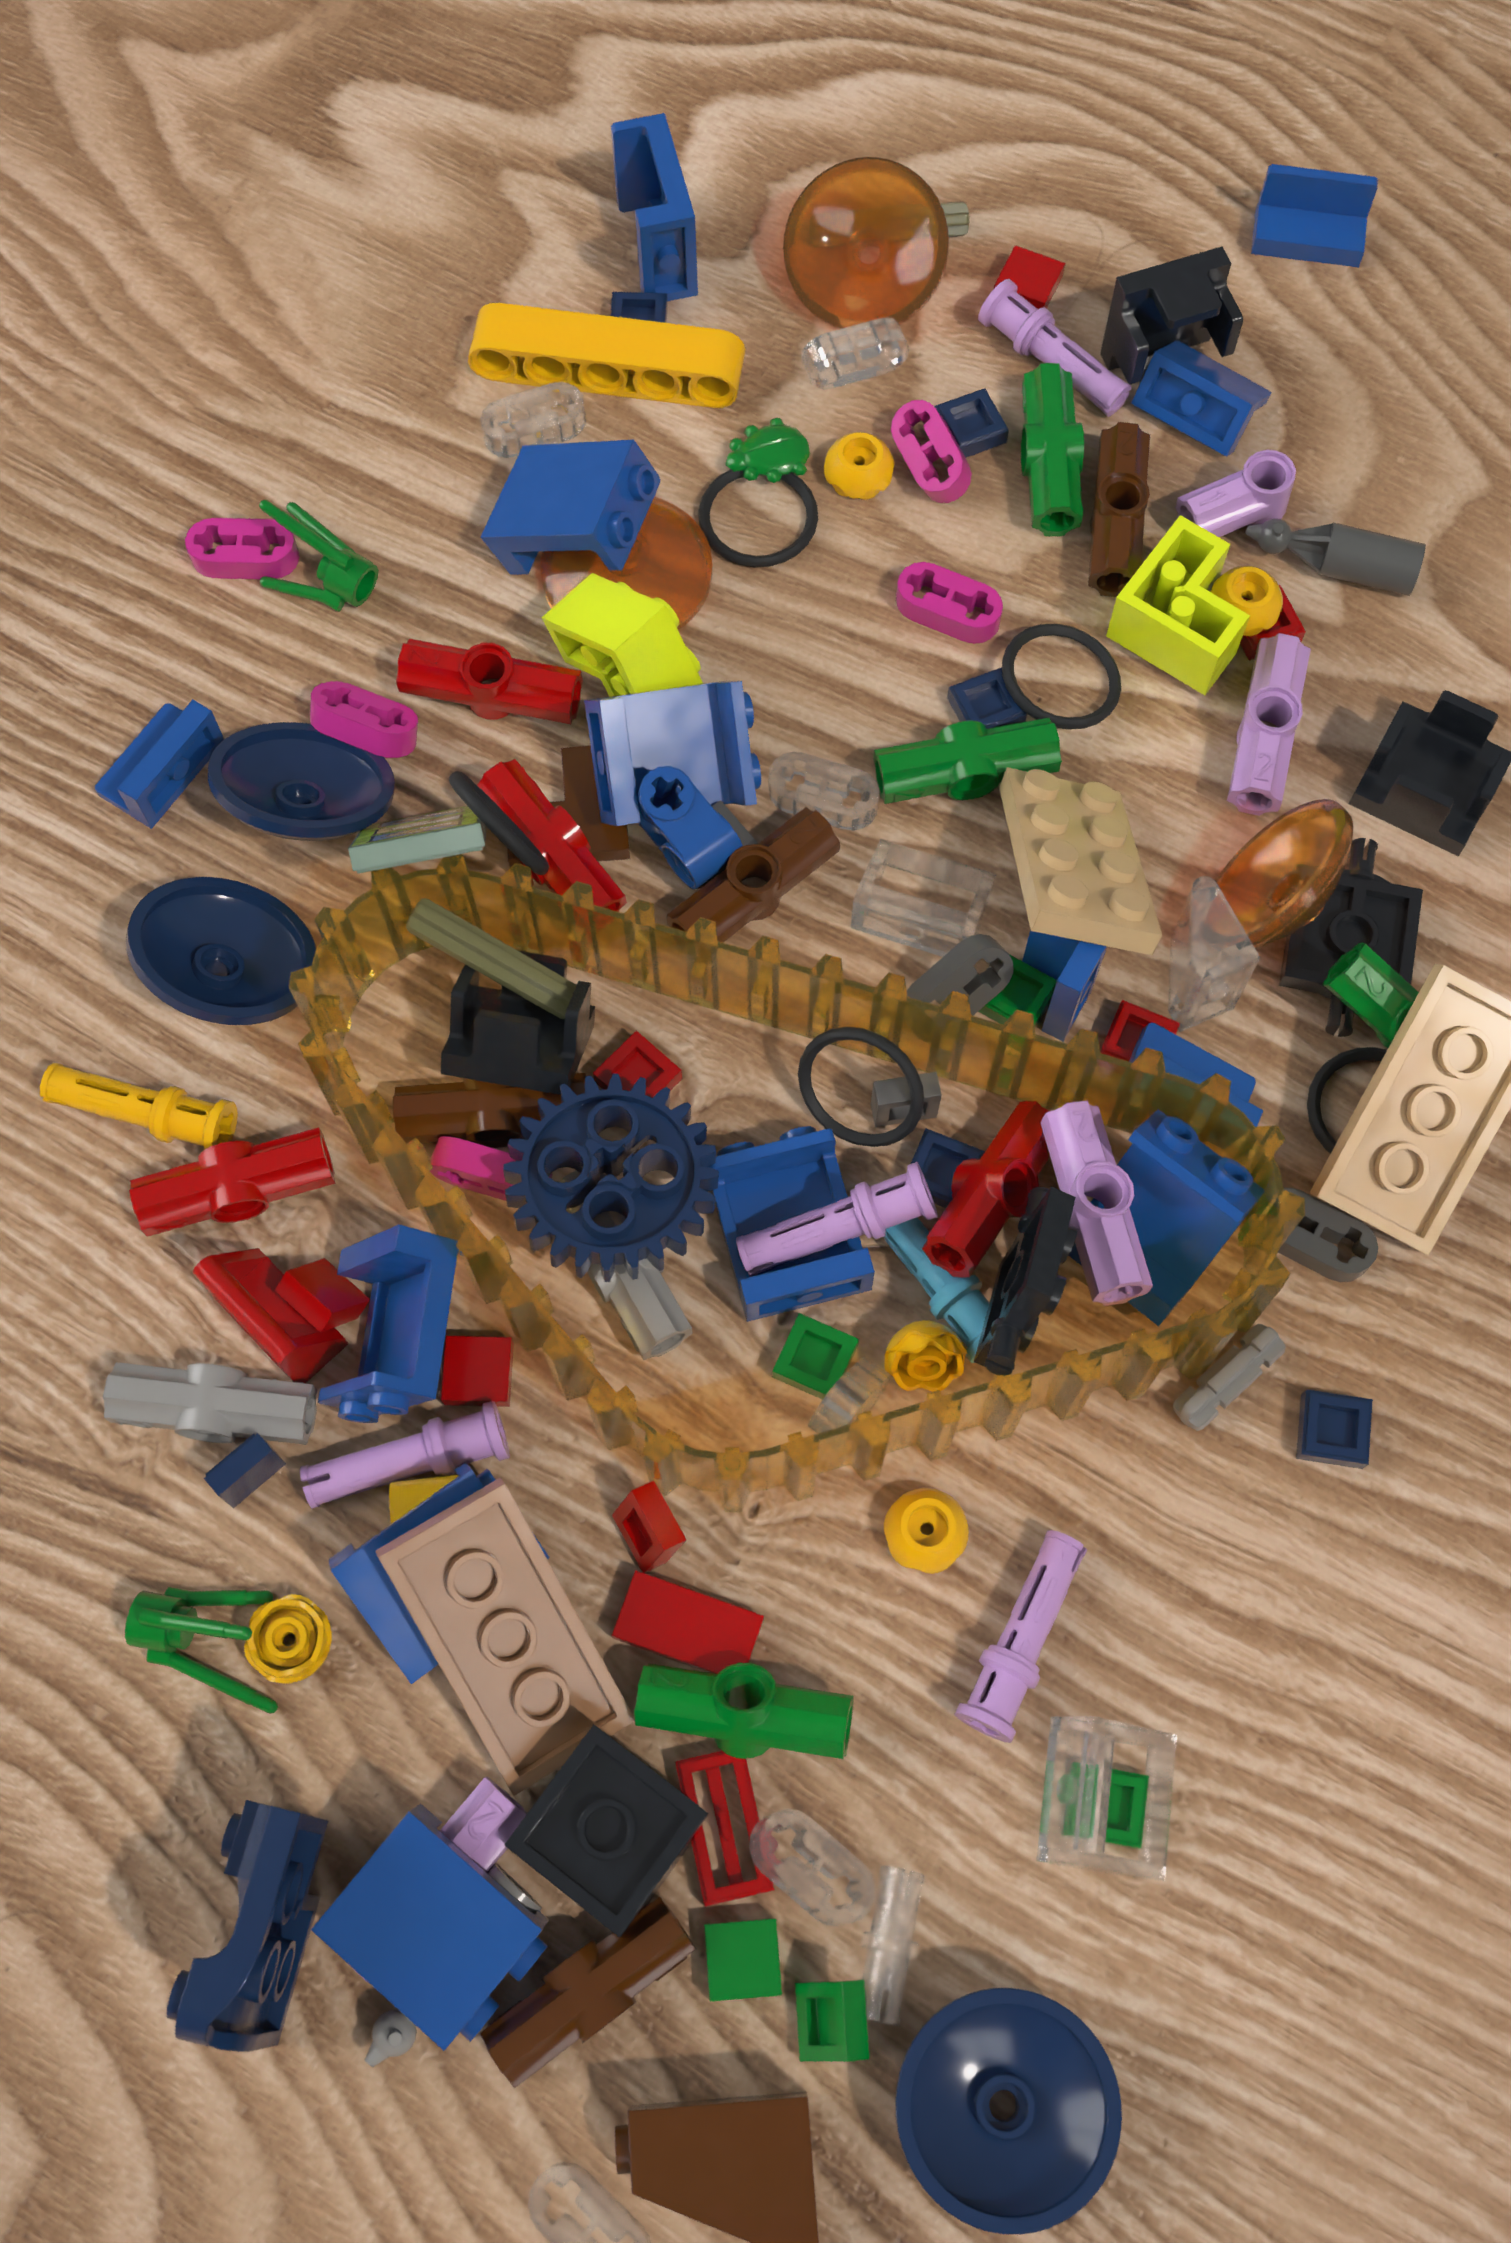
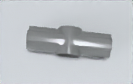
(642, 1304)
(210, 1403)

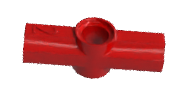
(457, 677)
(552, 833)
(232, 1182)
(989, 1192)

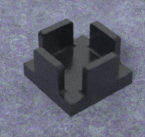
(1168, 304)
(1435, 771)
(512, 1040)
(607, 1831)

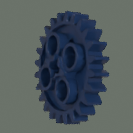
(653, 1213)

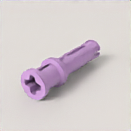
(1036, 335)
(865, 1212)
(436, 1449)
(1011, 1663)

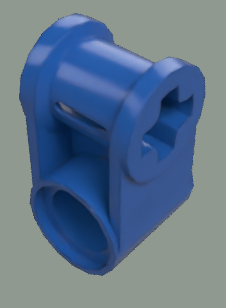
(690, 833)

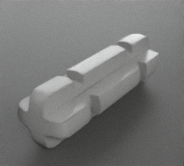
(1229, 1377)

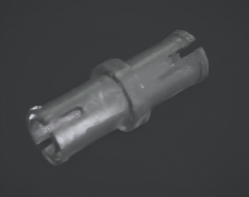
(890, 1943)

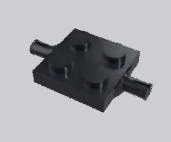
(1359, 911)
(1027, 1279)

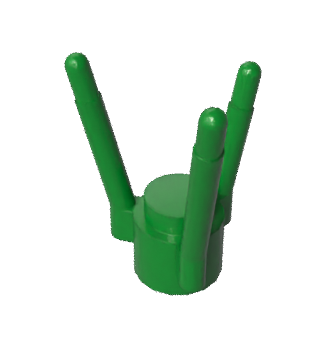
(343, 571)
(170, 1622)

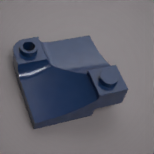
(246, 1989)

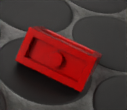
(245, 1288)

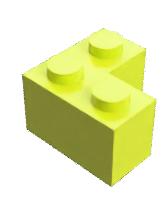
(1171, 613)
(621, 638)

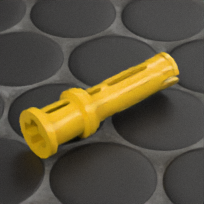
(165, 1112)

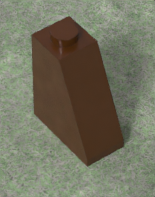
(726, 2163)

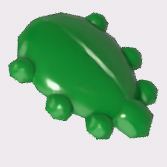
(769, 452)

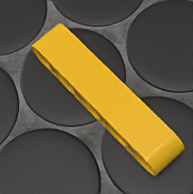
(607, 355)

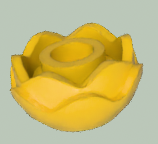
(859, 480)
(1257, 586)
(925, 1356)
(926, 1552)
(270, 1626)

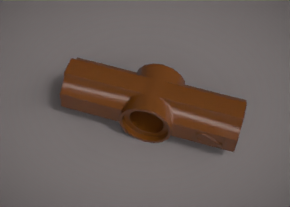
(1119, 507)
(779, 859)
(469, 1110)
(586, 1992)

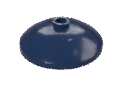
(299, 782)
(218, 950)
(1065, 2123)

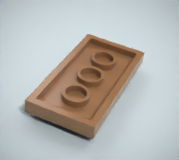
(504, 1634)

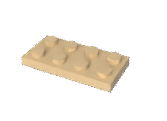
(1078, 861)
(1425, 1113)

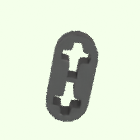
(957, 973)
(1331, 1225)

